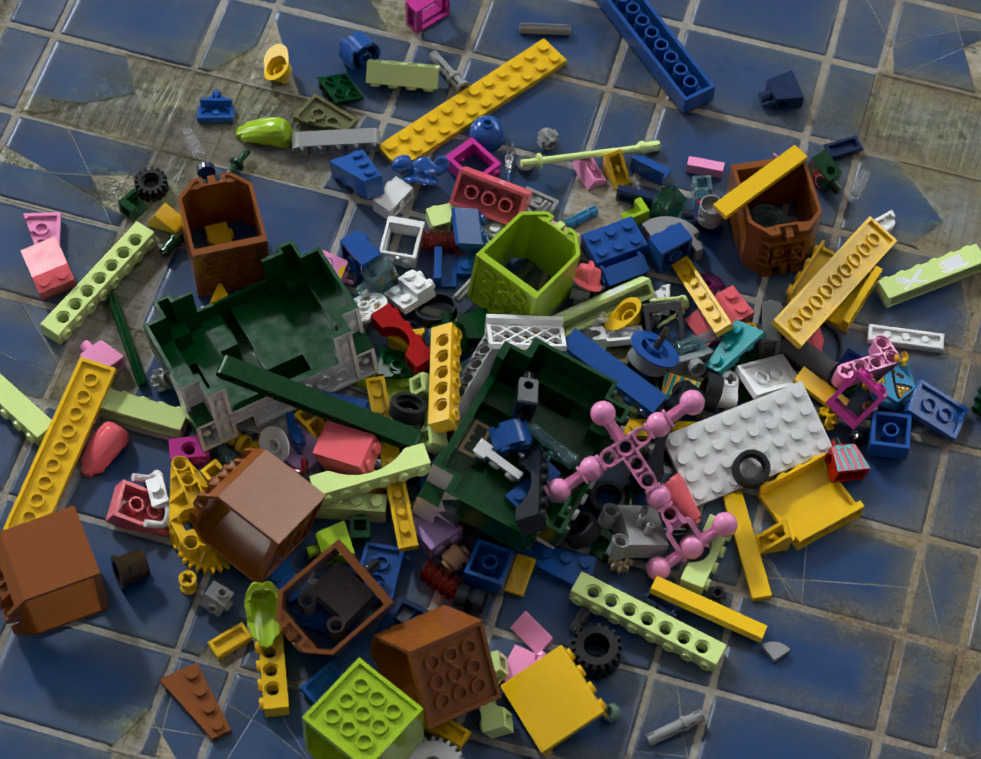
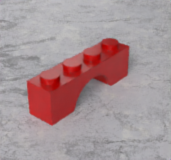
(388, 322)

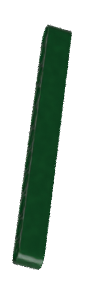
(317, 402)

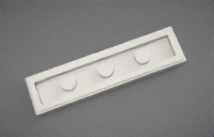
(908, 338)

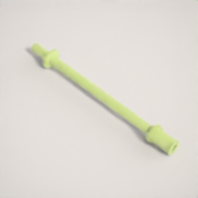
(641, 148)

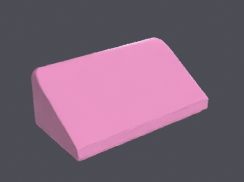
(705, 167)
(589, 173)
(532, 633)

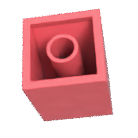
(346, 450)

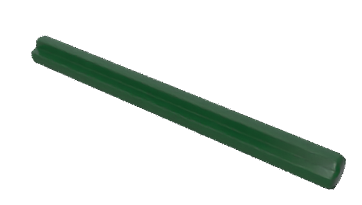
(126, 339)

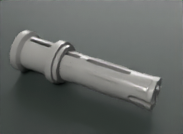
(453, 77)

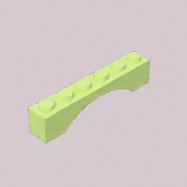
(410, 463)

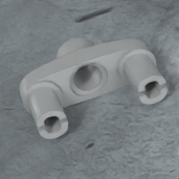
(693, 362)

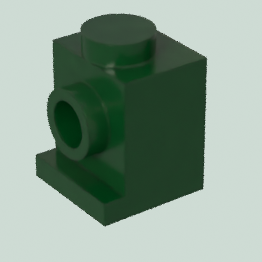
(359, 530)

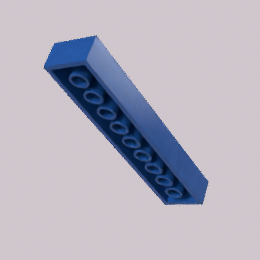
(660, 52)

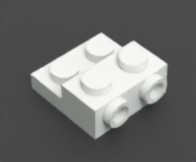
(411, 291)

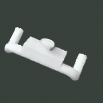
(158, 496)

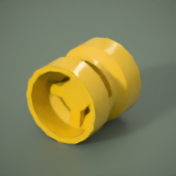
(241, 442)

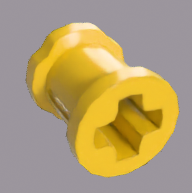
(188, 582)

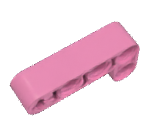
(877, 363)

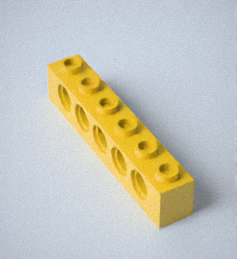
(444, 378)
(278, 704)

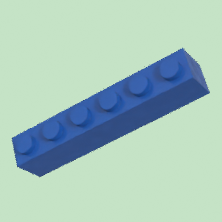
(630, 386)

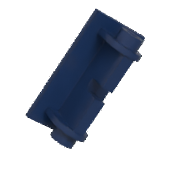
(661, 604)

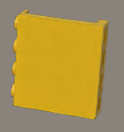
(849, 308)
(809, 502)
(554, 699)

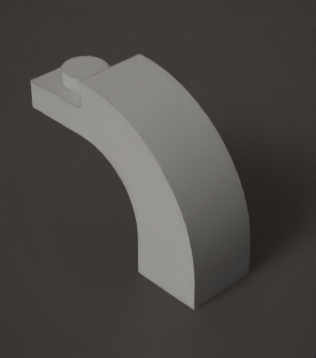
(659, 224)

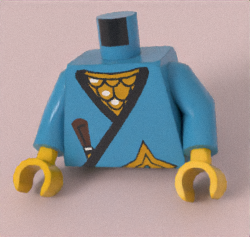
(898, 383)

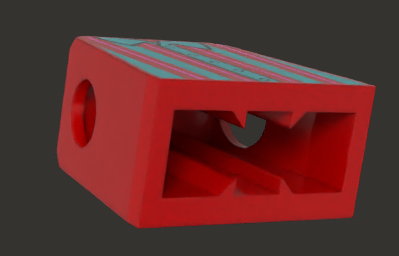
(845, 462)

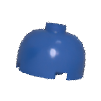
(488, 132)

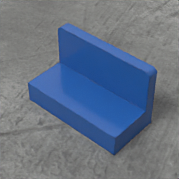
(649, 169)
(444, 269)

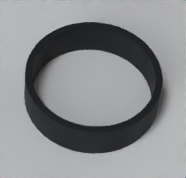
(440, 298)

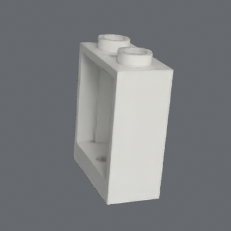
(404, 227)

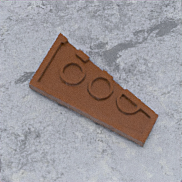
(194, 694)

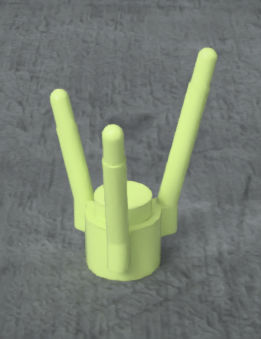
(685, 305)

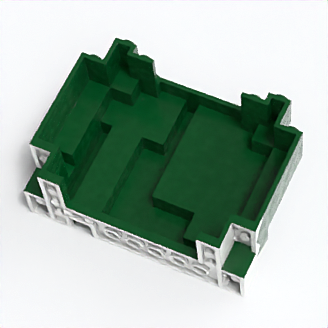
(290, 324)
(474, 491)

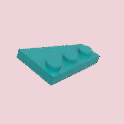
(733, 345)

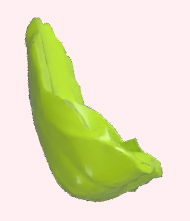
(266, 131)
(261, 612)

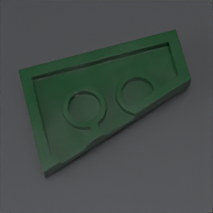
(393, 366)

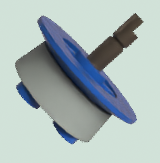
(652, 353)

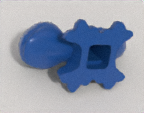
(422, 169)

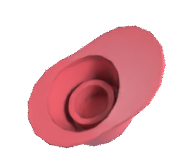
(588, 277)

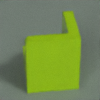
(639, 212)

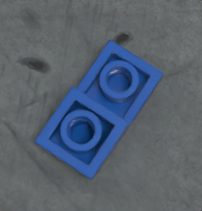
(295, 434)

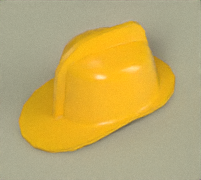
(277, 64)
(625, 314)

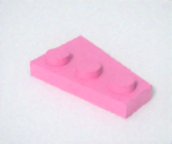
(44, 226)

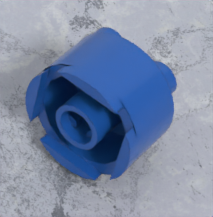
(357, 50)
(510, 437)

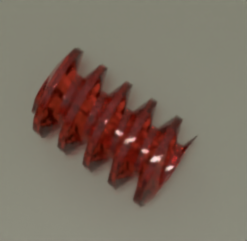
(439, 240)
(438, 580)

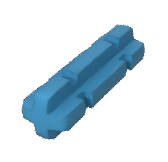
(581, 216)

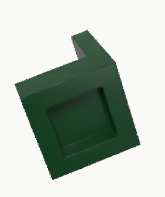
(132, 206)
(600, 548)

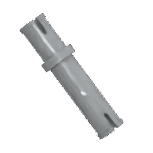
(683, 723)

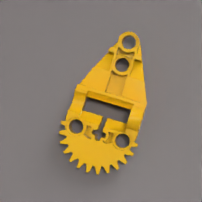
(184, 488)

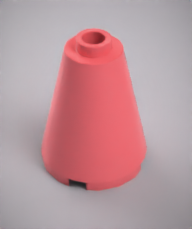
(682, 499)

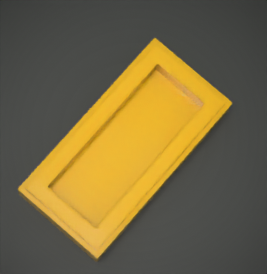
(520, 575)
(230, 641)

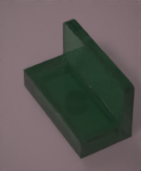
(668, 203)

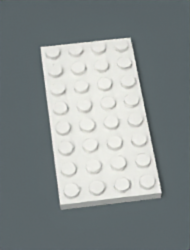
(776, 424)

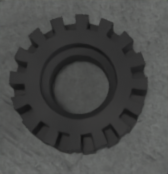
(154, 192)

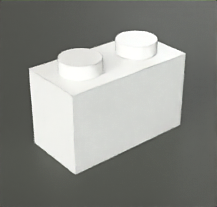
(396, 197)

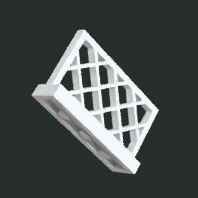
(524, 325)

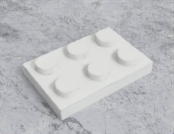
(766, 375)

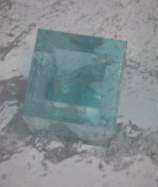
(701, 186)

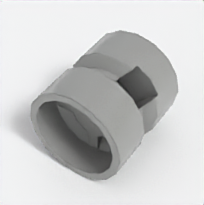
(707, 215)

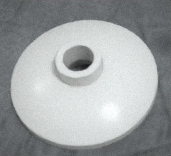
(275, 441)

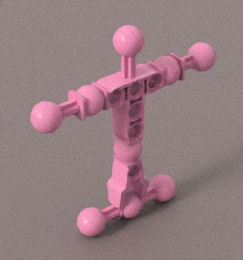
(657, 495)

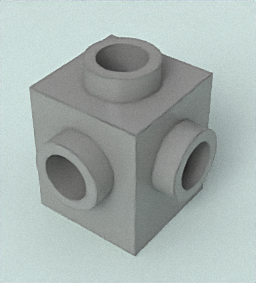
(217, 599)

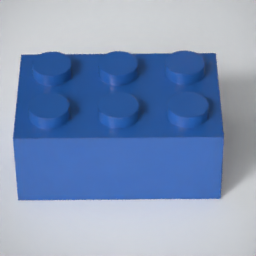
(613, 243)

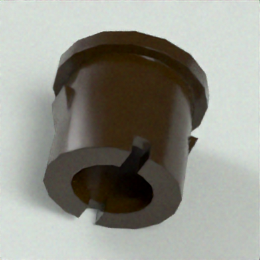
(130, 568)

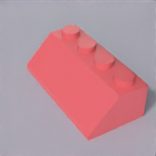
(490, 195)

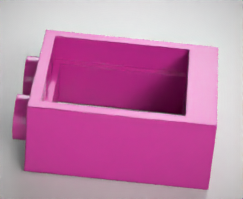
(420, 20)
(467, 149)
(843, 411)

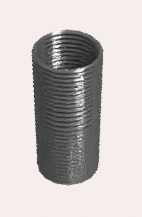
(811, 358)

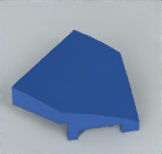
(215, 109)

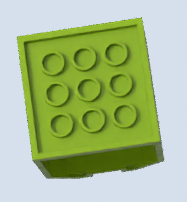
(529, 237)
(363, 719)

